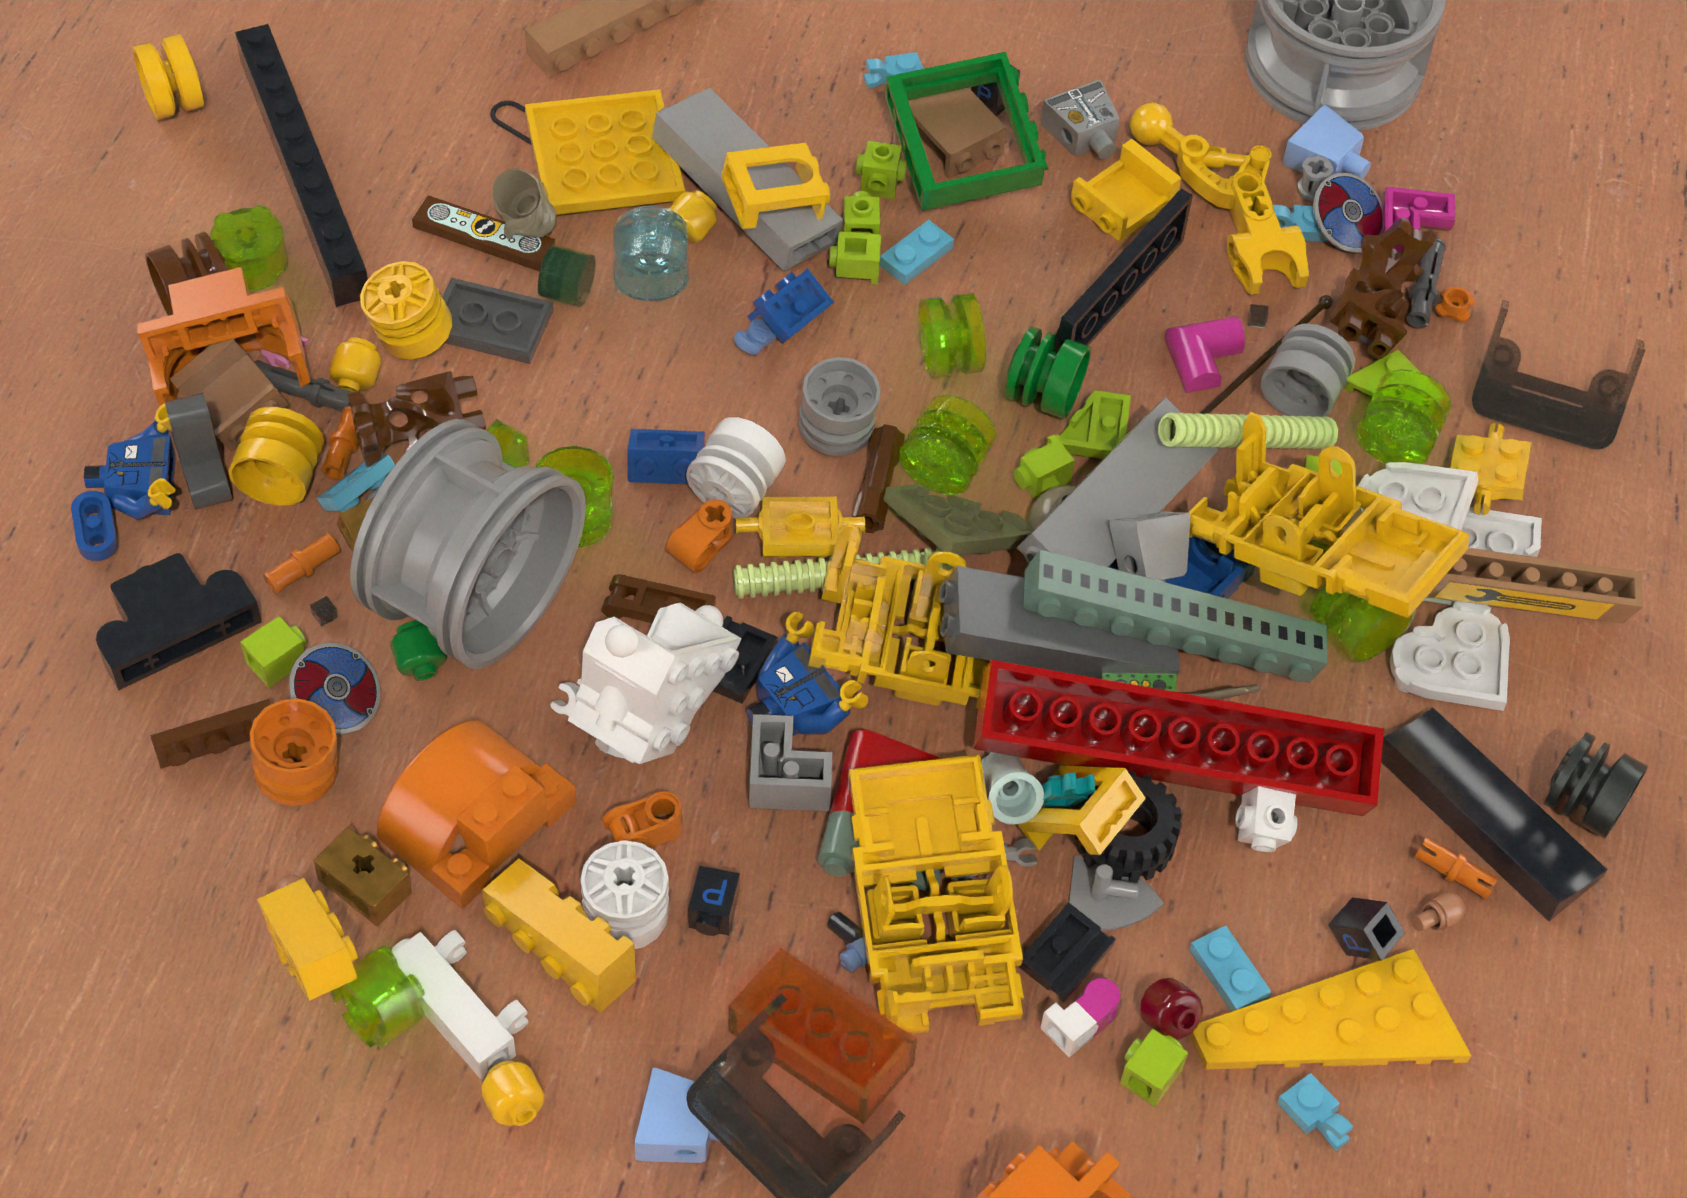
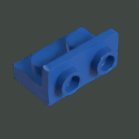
(793, 306)
(662, 455)

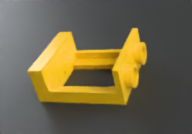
(749, 201)
(1098, 818)

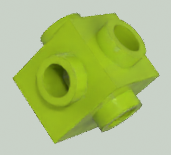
(881, 169)

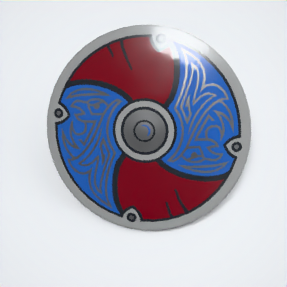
(1348, 210)
(339, 683)

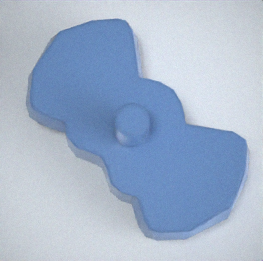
(756, 337)

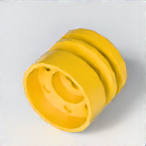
(406, 310)
(276, 456)

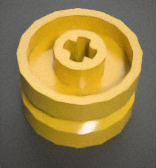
(172, 75)

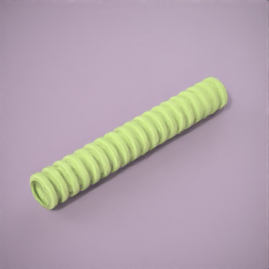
(1227, 430)
(804, 575)

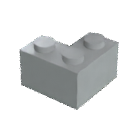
(785, 776)

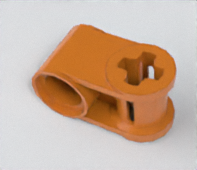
(701, 535)
(641, 820)

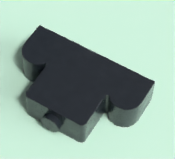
(171, 618)

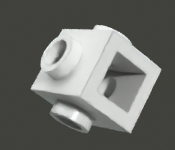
(1266, 818)

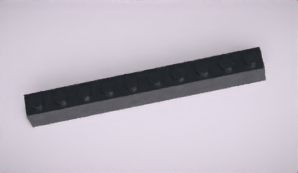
(302, 165)

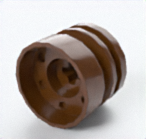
(168, 268)

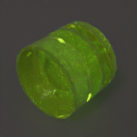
(1404, 417)
(947, 444)
(597, 481)
(1360, 627)

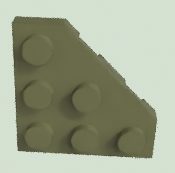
(957, 524)

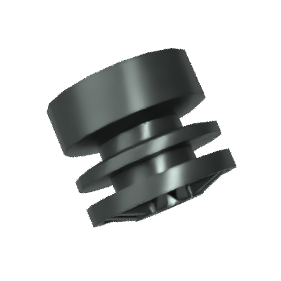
(1595, 784)

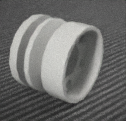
(736, 465)
(628, 890)

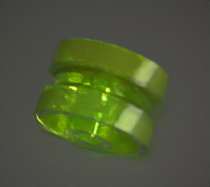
(952, 335)

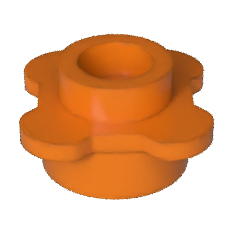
(1455, 304)

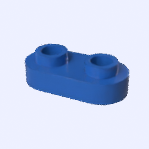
(94, 528)

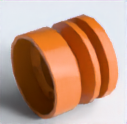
(289, 734)

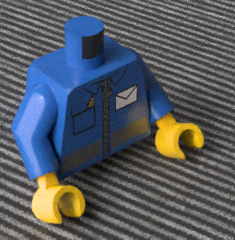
(139, 471)
(807, 693)

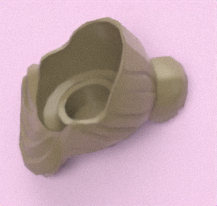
(523, 204)

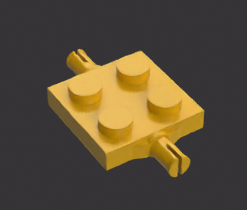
(1498, 463)
(798, 525)

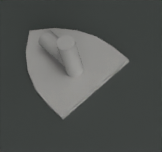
(1110, 901)

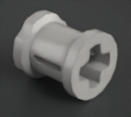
(1310, 169)

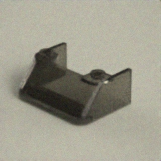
(1547, 406)
(766, 1130)

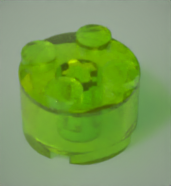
(251, 241)
(381, 999)

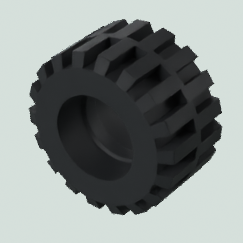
(1144, 853)

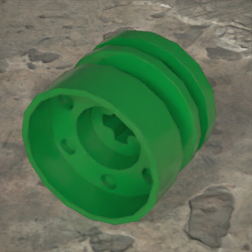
(1040, 369)

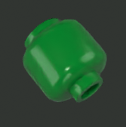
(416, 651)

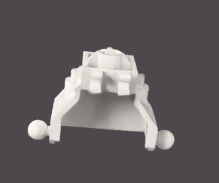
(644, 688)

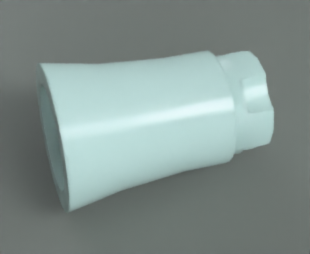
(1011, 789)

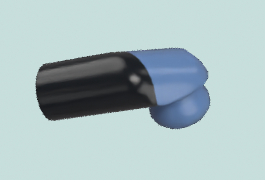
(854, 940)

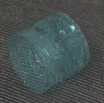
(650, 253)

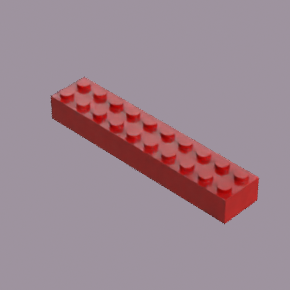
(1178, 737)

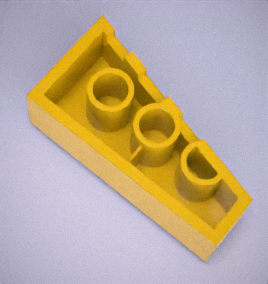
(561, 935)

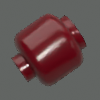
(1171, 1008)

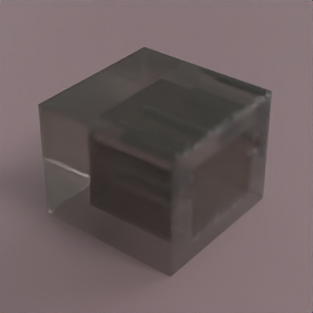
(1257, 316)
(324, 611)

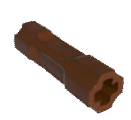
(883, 458)

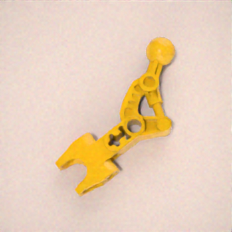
(1260, 239)

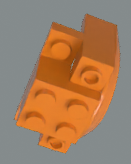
(216, 311)
(1057, 1175)

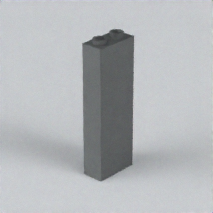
(989, 623)

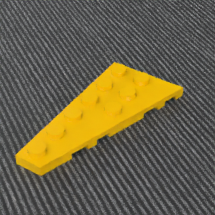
(1346, 1020)

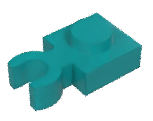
(1067, 790)

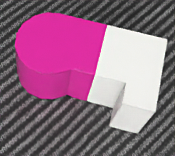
(1084, 1018)

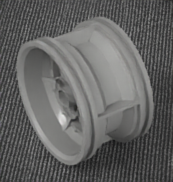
(1341, 54)
(467, 543)

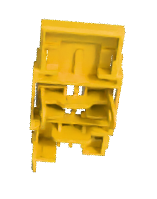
(1373, 554)
(870, 603)
(925, 821)

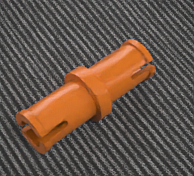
(342, 445)
(301, 563)
(1456, 867)

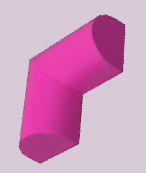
(1420, 208)
(1198, 344)

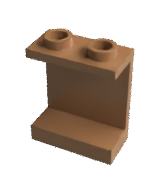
(960, 128)
(230, 386)

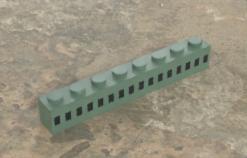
(1174, 616)

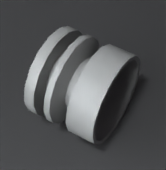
(1308, 371)
(838, 406)

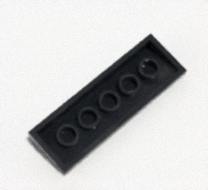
(1126, 273)
(1491, 813)

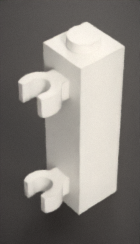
(455, 1008)

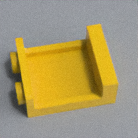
(1126, 192)

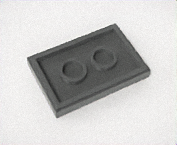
(496, 320)

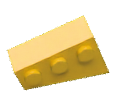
(308, 938)

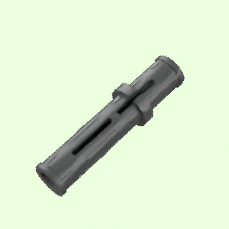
(1425, 292)
(318, 391)

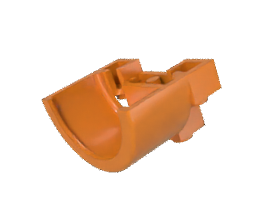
(474, 787)

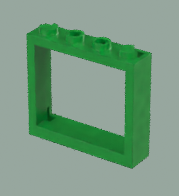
(952, 77)

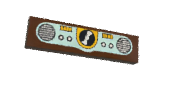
(479, 232)

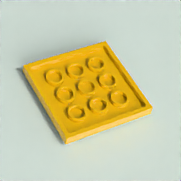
(602, 152)

